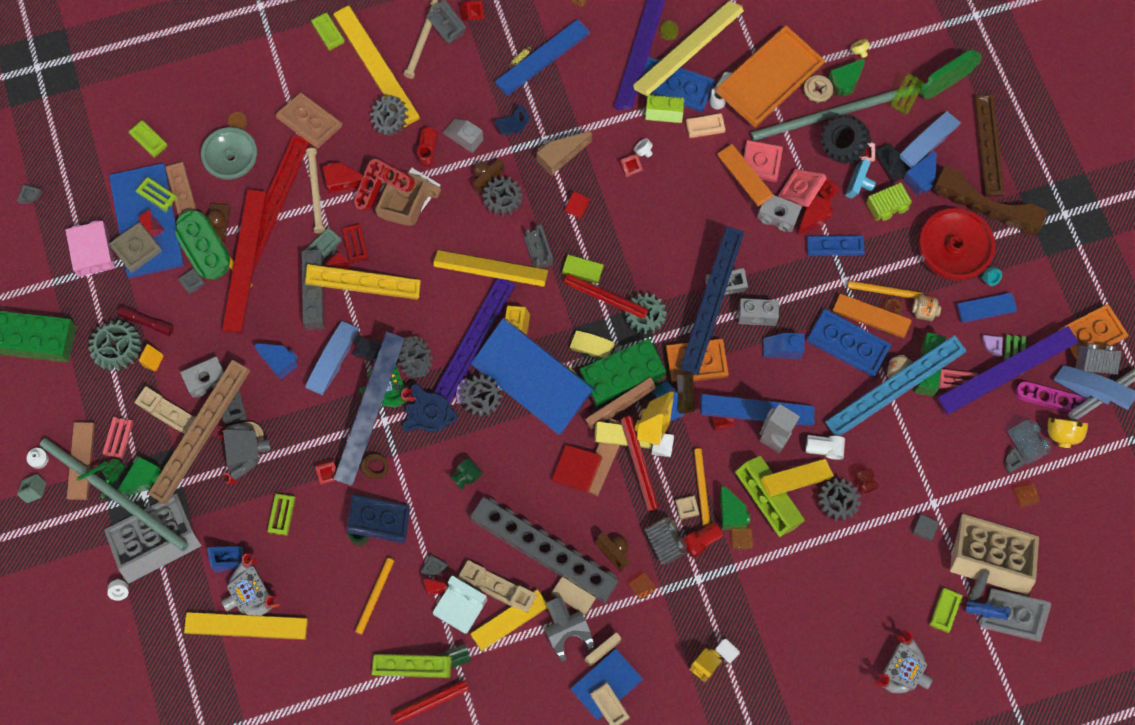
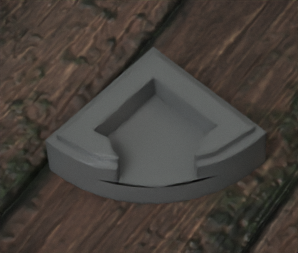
(28, 194)
(1013, 460)
(433, 566)

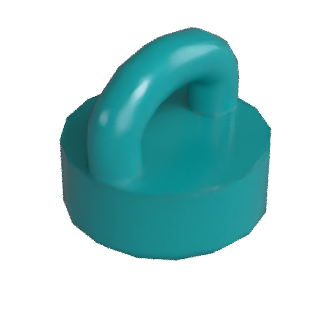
(991, 276)

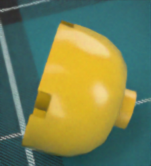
(1066, 431)

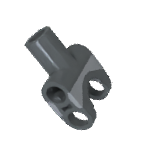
(565, 626)

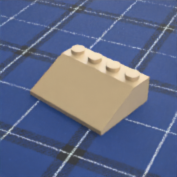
(1003, 551)

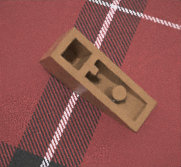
(560, 151)

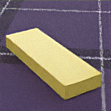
(614, 434)

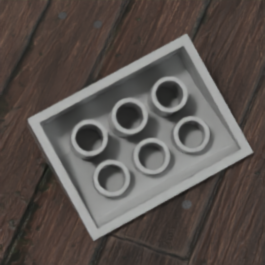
(143, 550)

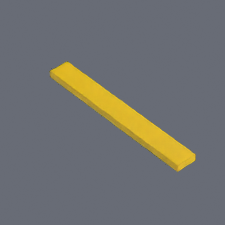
(373, 60)

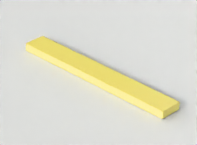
(688, 48)

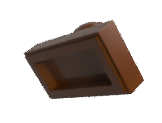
(486, 173)
(219, 219)
(614, 550)

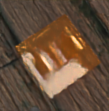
(1026, 495)

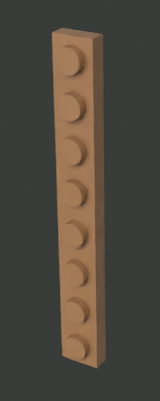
(199, 432)

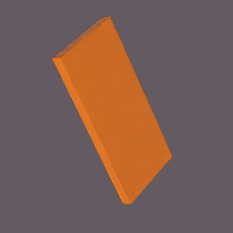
(770, 76)

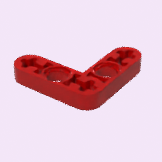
(381, 175)

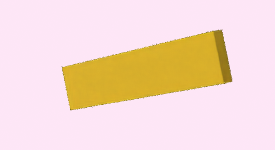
(797, 477)
(506, 623)

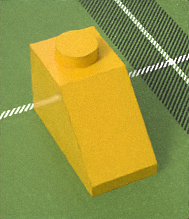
(705, 664)

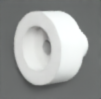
(643, 148)
(37, 458)
(118, 590)

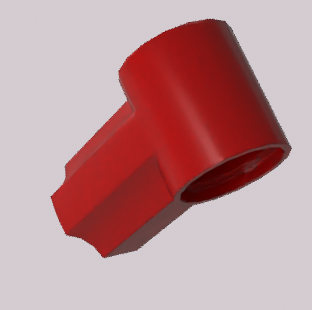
(427, 146)
(699, 541)

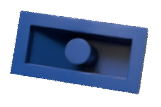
(922, 175)
(784, 346)
(278, 358)

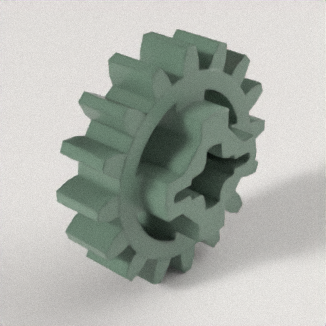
(653, 310)

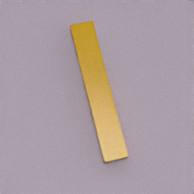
(490, 268)
(362, 282)
(246, 626)

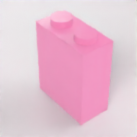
(90, 248)

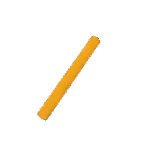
(884, 290)
(702, 487)
(374, 596)

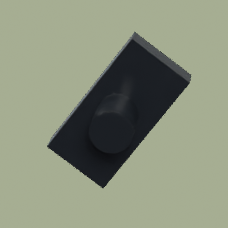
(891, 162)
(366, 348)

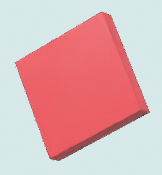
(763, 159)
(802, 187)

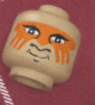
(926, 308)
(897, 364)

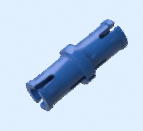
(988, 610)

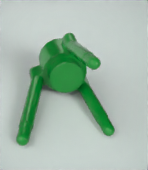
(111, 472)

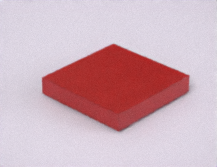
(577, 468)

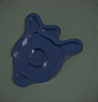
(429, 412)

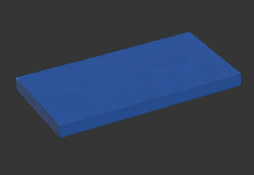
(131, 205)
(532, 376)

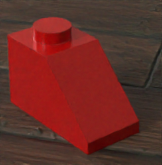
(341, 177)
(815, 214)

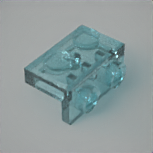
(1029, 441)

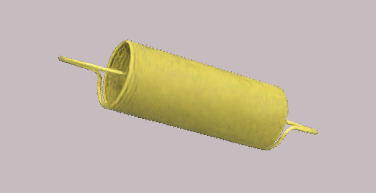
(520, 57)

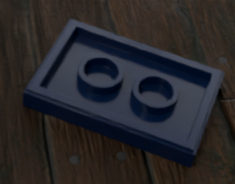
(378, 519)

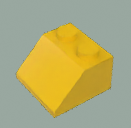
(655, 419)

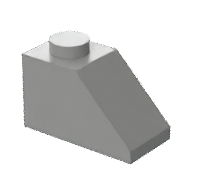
(465, 134)

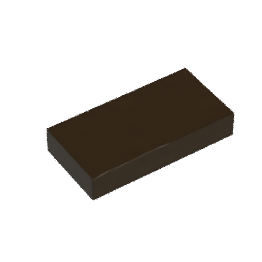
(685, 393)

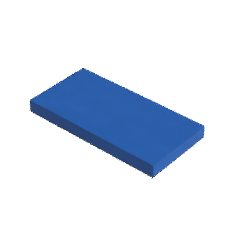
(686, 84)
(848, 343)

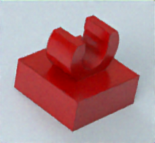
(828, 190)

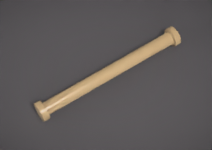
(409, 73)
(319, 228)

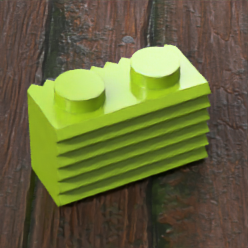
(664, 108)
(889, 202)

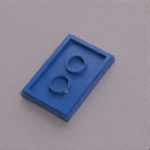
(612, 670)

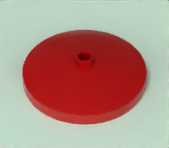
(956, 244)

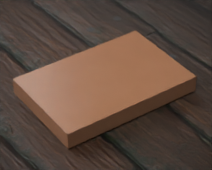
(309, 120)

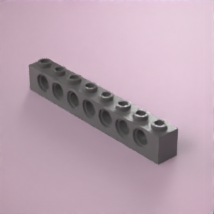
(515, 539)

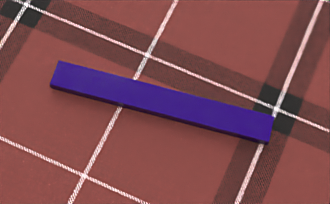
(639, 54)
(474, 338)
(1007, 370)

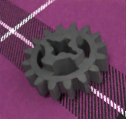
(389, 115)
(508, 201)
(415, 357)
(477, 387)
(831, 501)

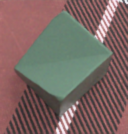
(31, 488)

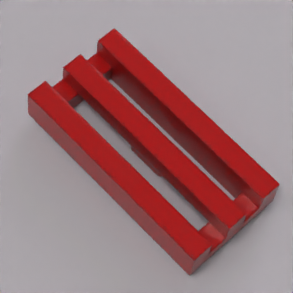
(358, 257)

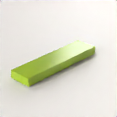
(411, 666)

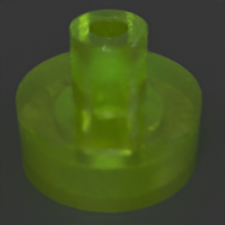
(669, 30)

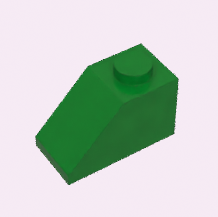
(846, 77)
(139, 478)
(732, 511)

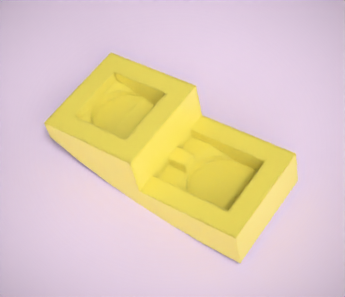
(591, 344)

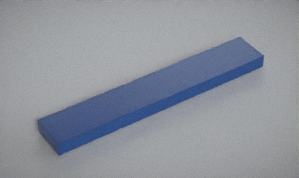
(542, 57)
(750, 409)

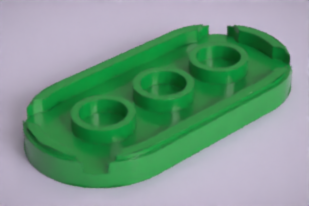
(950, 73)
(202, 245)

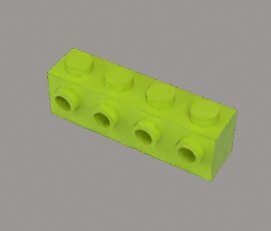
(777, 509)

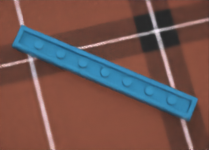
(896, 386)

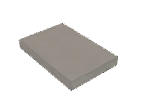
(1026, 615)

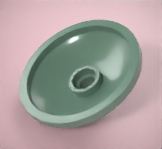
(227, 144)

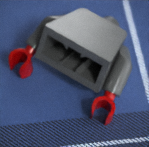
(241, 450)

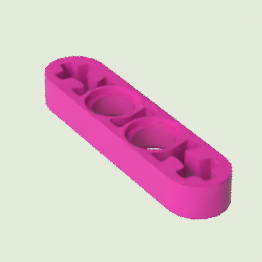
(1053, 395)

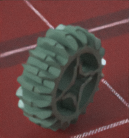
(98, 350)

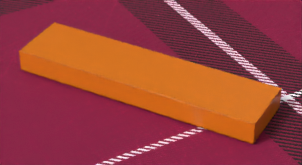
(745, 175)
(872, 316)

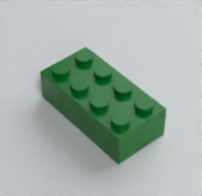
(36, 336)
(622, 372)

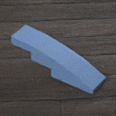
(929, 139)
(332, 357)
(1094, 385)

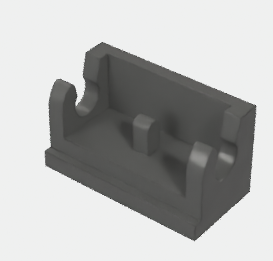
(446, 22)
(538, 247)
(235, 411)

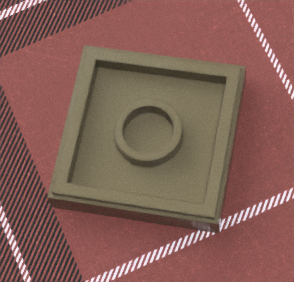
(135, 247)

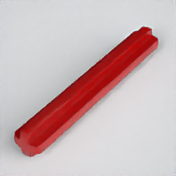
(430, 702)

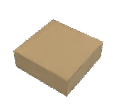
(687, 507)

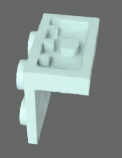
(460, 605)

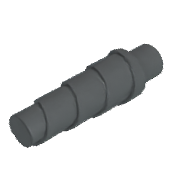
(979, 586)

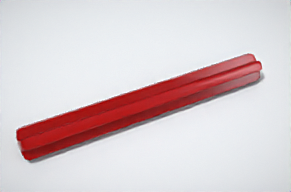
(606, 296)
(639, 463)

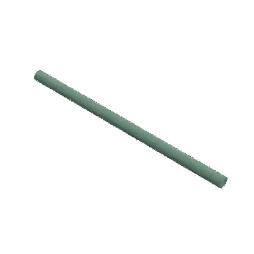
(827, 114)
(115, 495)

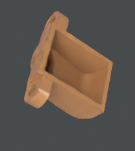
(405, 206)

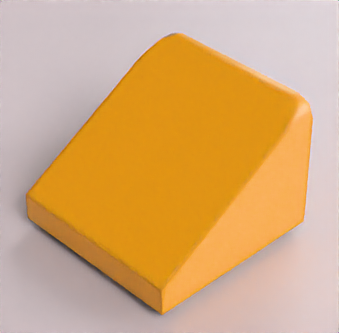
(151, 358)

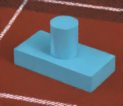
(859, 180)

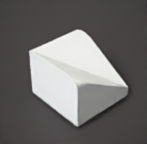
(665, 446)
(727, 651)

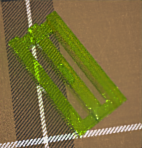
(908, 106)

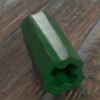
(459, 656)

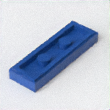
(835, 245)
(986, 307)

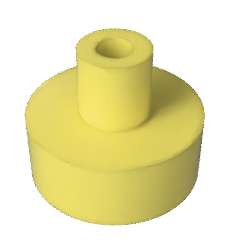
(860, 47)

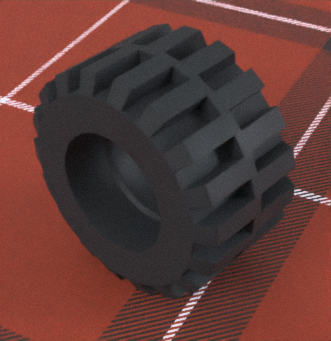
(832, 133)

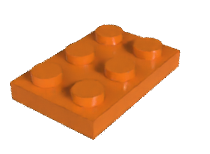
(1098, 328)
(712, 367)

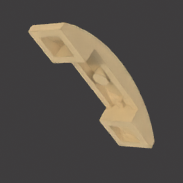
(164, 410)
(497, 587)

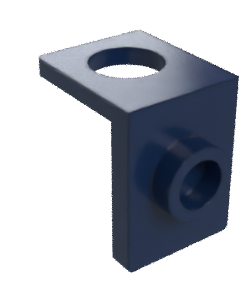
(512, 124)

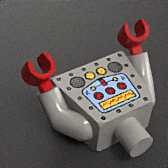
(248, 590)
(905, 667)

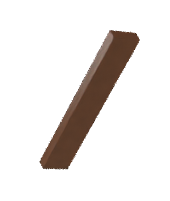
(989, 145)

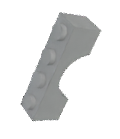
(778, 427)

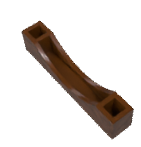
(1023, 217)

